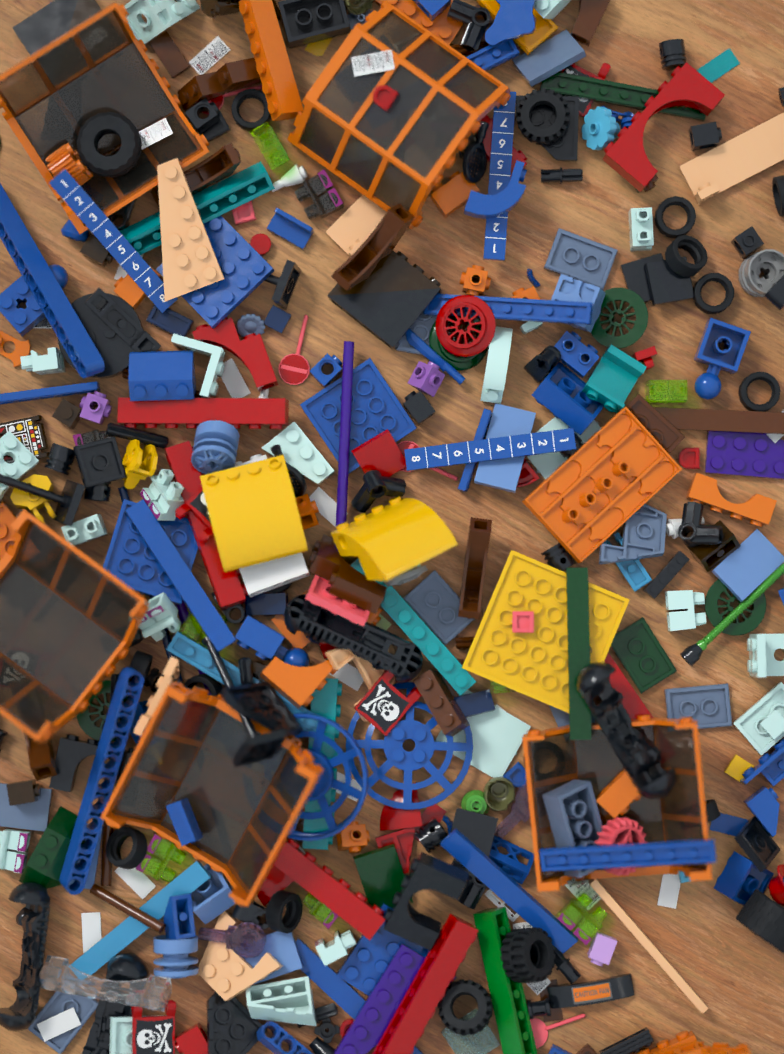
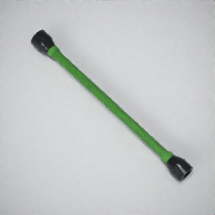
(694, 652)

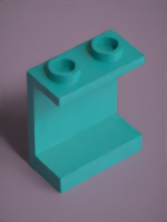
(613, 379)

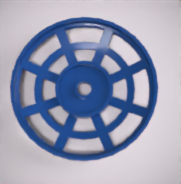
(410, 760)
(327, 779)

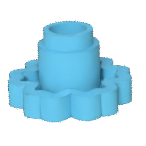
(599, 128)

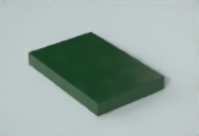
(642, 655)
(380, 874)

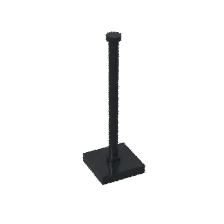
(285, 283)
(67, 501)
(256, 746)

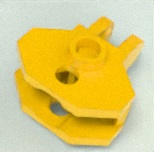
(138, 463)
(32, 502)

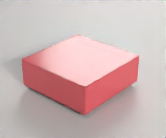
(244, 213)
(522, 621)

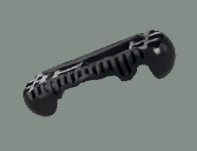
(365, 642)
(632, 750)
(34, 920)
(120, 968)

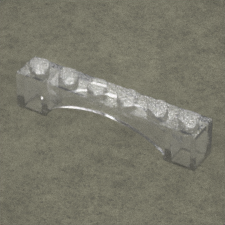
(146, 993)

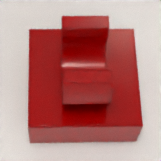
(645, 356)

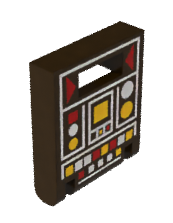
(29, 434)

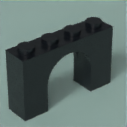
(70, 755)
(425, 874)

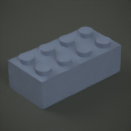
(573, 817)

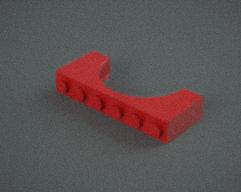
(685, 89)

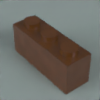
(441, 702)

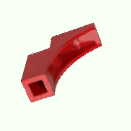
(249, 351)

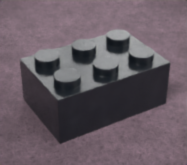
(313, 20)

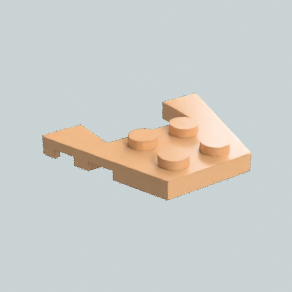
(171, 675)
(370, 675)
(227, 970)

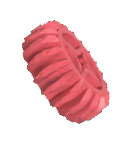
(621, 832)

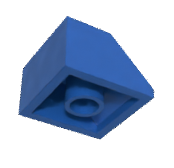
(741, 879)

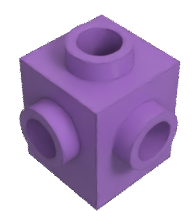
(426, 378)
(97, 415)

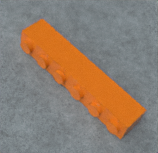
(271, 59)

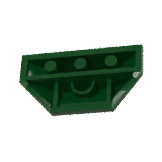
(50, 853)

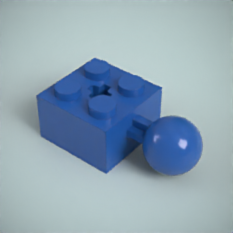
(26, 319)
(735, 339)
(269, 643)

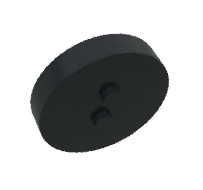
(109, 345)

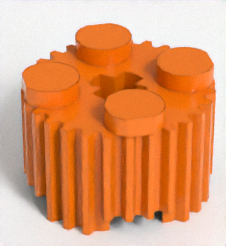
(68, 159)

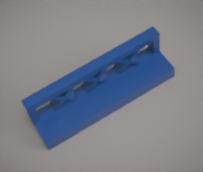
(509, 862)

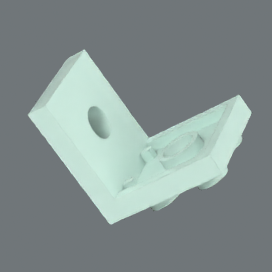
(159, 16)
(216, 364)
(22, 457)
(761, 655)

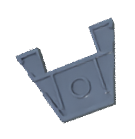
(642, 537)

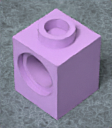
(601, 948)

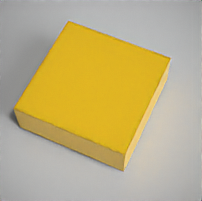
(737, 767)

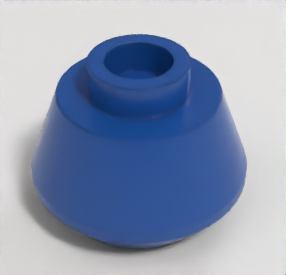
(71, 232)

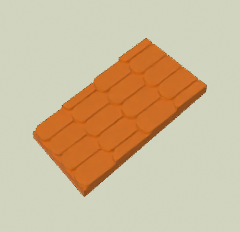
(602, 485)

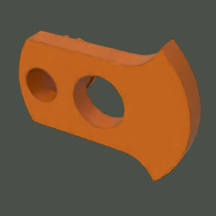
(22, 348)

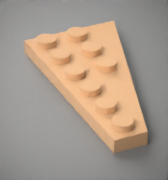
(186, 248)

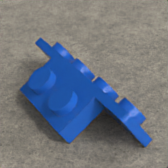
(769, 766)

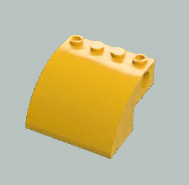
(253, 513)
(393, 537)

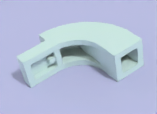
(496, 365)

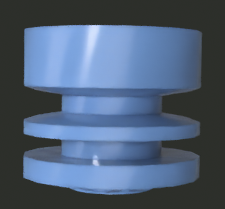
(215, 446)
(176, 958)

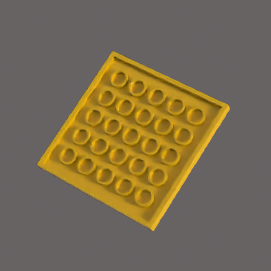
(538, 660)

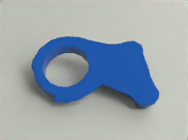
(512, 21)

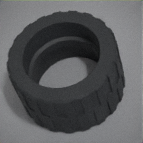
(764, 919)

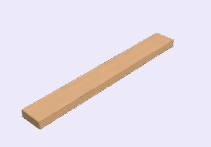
(648, 945)

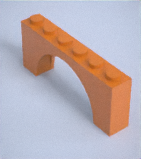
(297, 682)

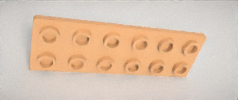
(735, 159)
(356, 225)

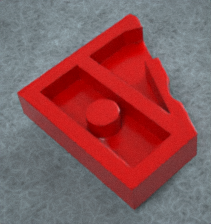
(403, 843)

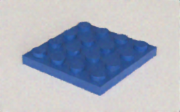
(242, 270)
(372, 411)
(135, 564)
(372, 956)

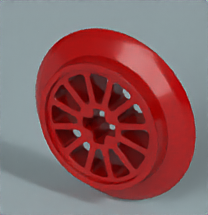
(485, 335)

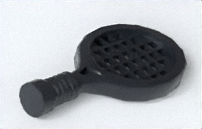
(482, 156)
(276, 450)

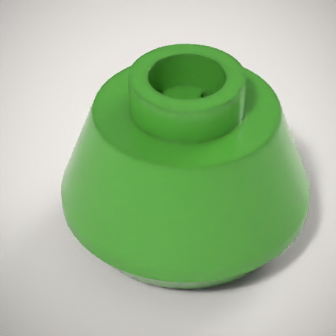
(469, 799)

